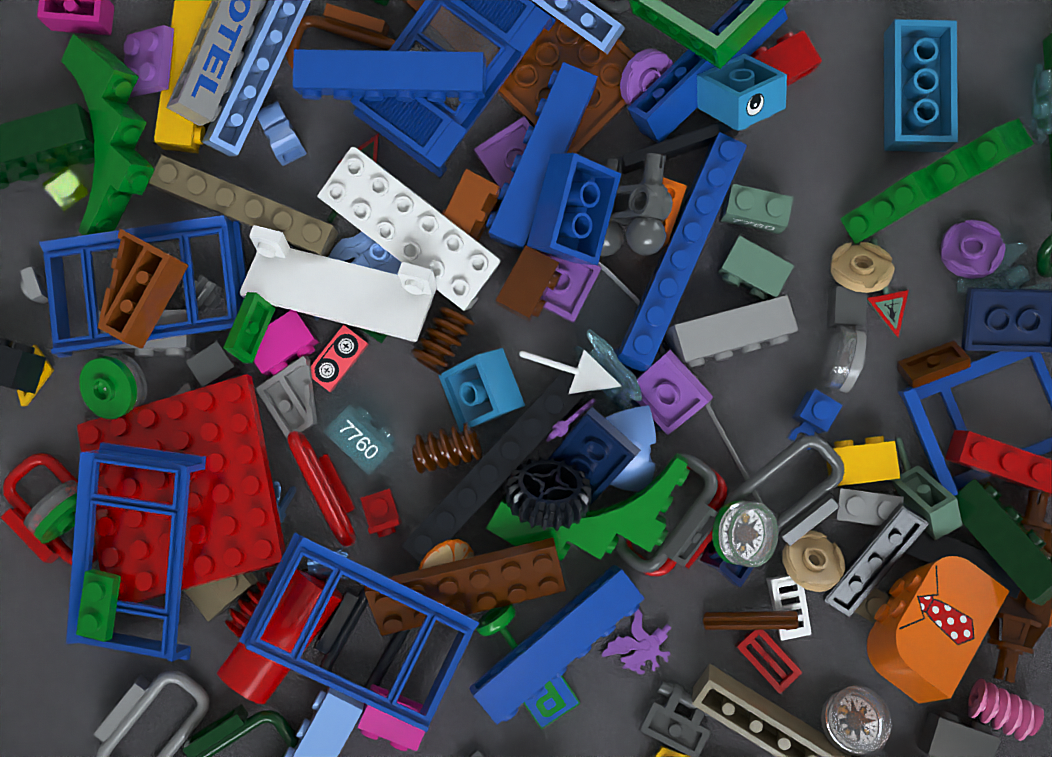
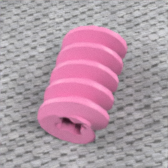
(1004, 710)

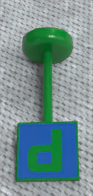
(556, 695)

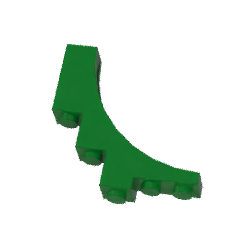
(116, 130)
(937, 179)
(632, 518)

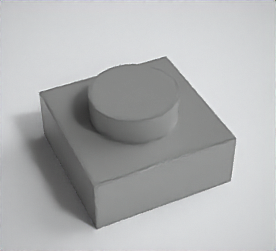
(34, 284)

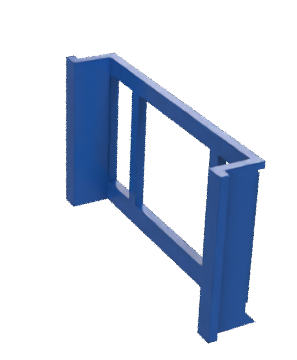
(233, 271)
(979, 367)
(83, 542)
(340, 565)

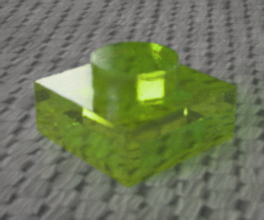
(65, 188)

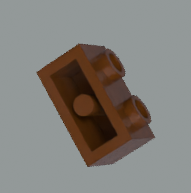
(528, 284)

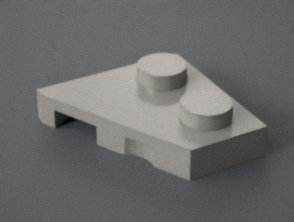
(291, 397)

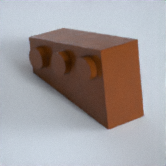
(473, 203)
(138, 290)

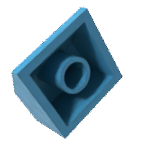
(481, 389)

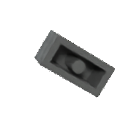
(949, 737)

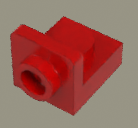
(381, 513)

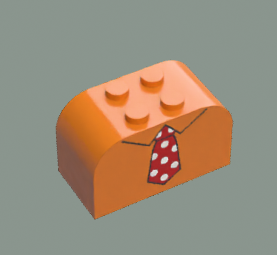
(933, 627)

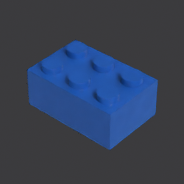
(574, 208)

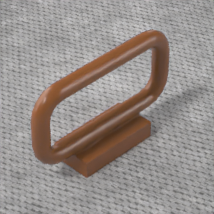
(344, 23)

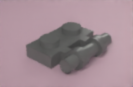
(672, 727)

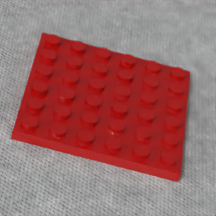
(230, 503)

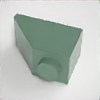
(930, 500)

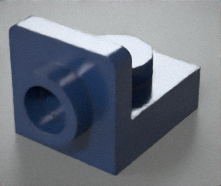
(734, 573)

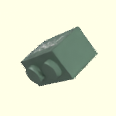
(756, 209)
(754, 270)

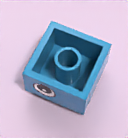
(742, 92)

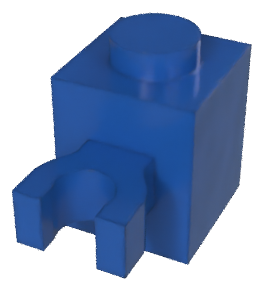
(814, 414)

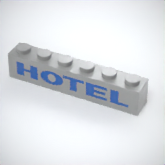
(213, 58)

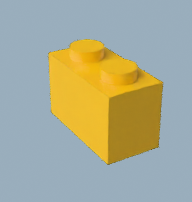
(867, 462)

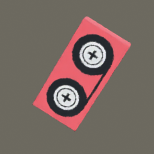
(337, 358)

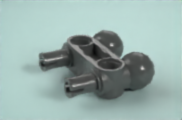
(641, 207)

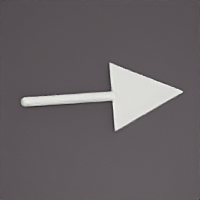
(588, 375)

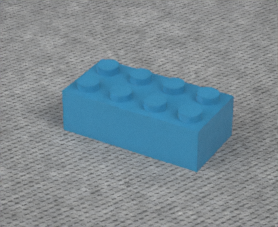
(920, 86)

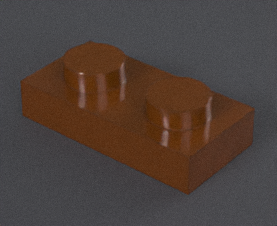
(933, 364)

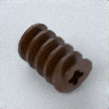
(441, 339)
(446, 449)

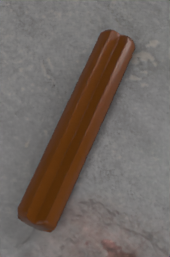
(750, 620)

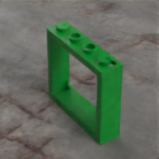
(712, 48)

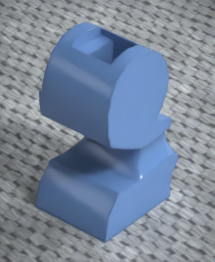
(280, 133)

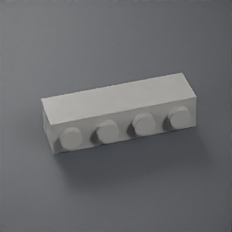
(732, 330)

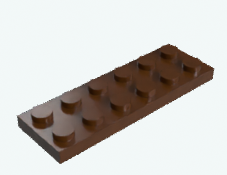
(474, 584)

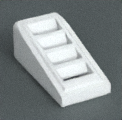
(774, 584)

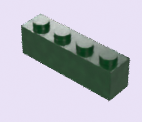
(1006, 539)

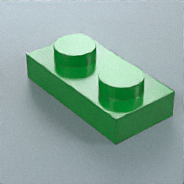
(249, 327)
(98, 605)

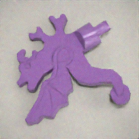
(561, 427)
(646, 646)

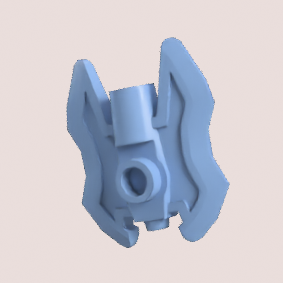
(365, 253)

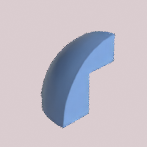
(639, 428)

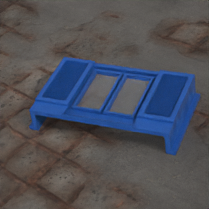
(435, 129)

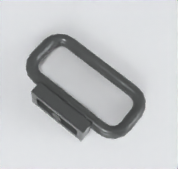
(815, 504)
(689, 531)

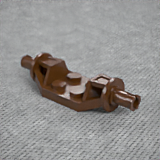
(1021, 619)

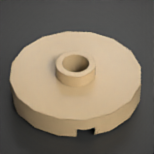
(862, 267)
(826, 557)

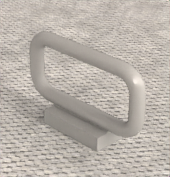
(136, 702)

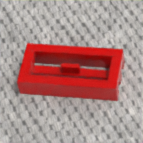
(748, 639)

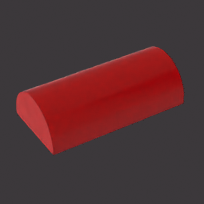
(258, 676)

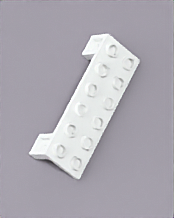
(409, 227)
(338, 288)

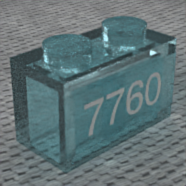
(361, 439)

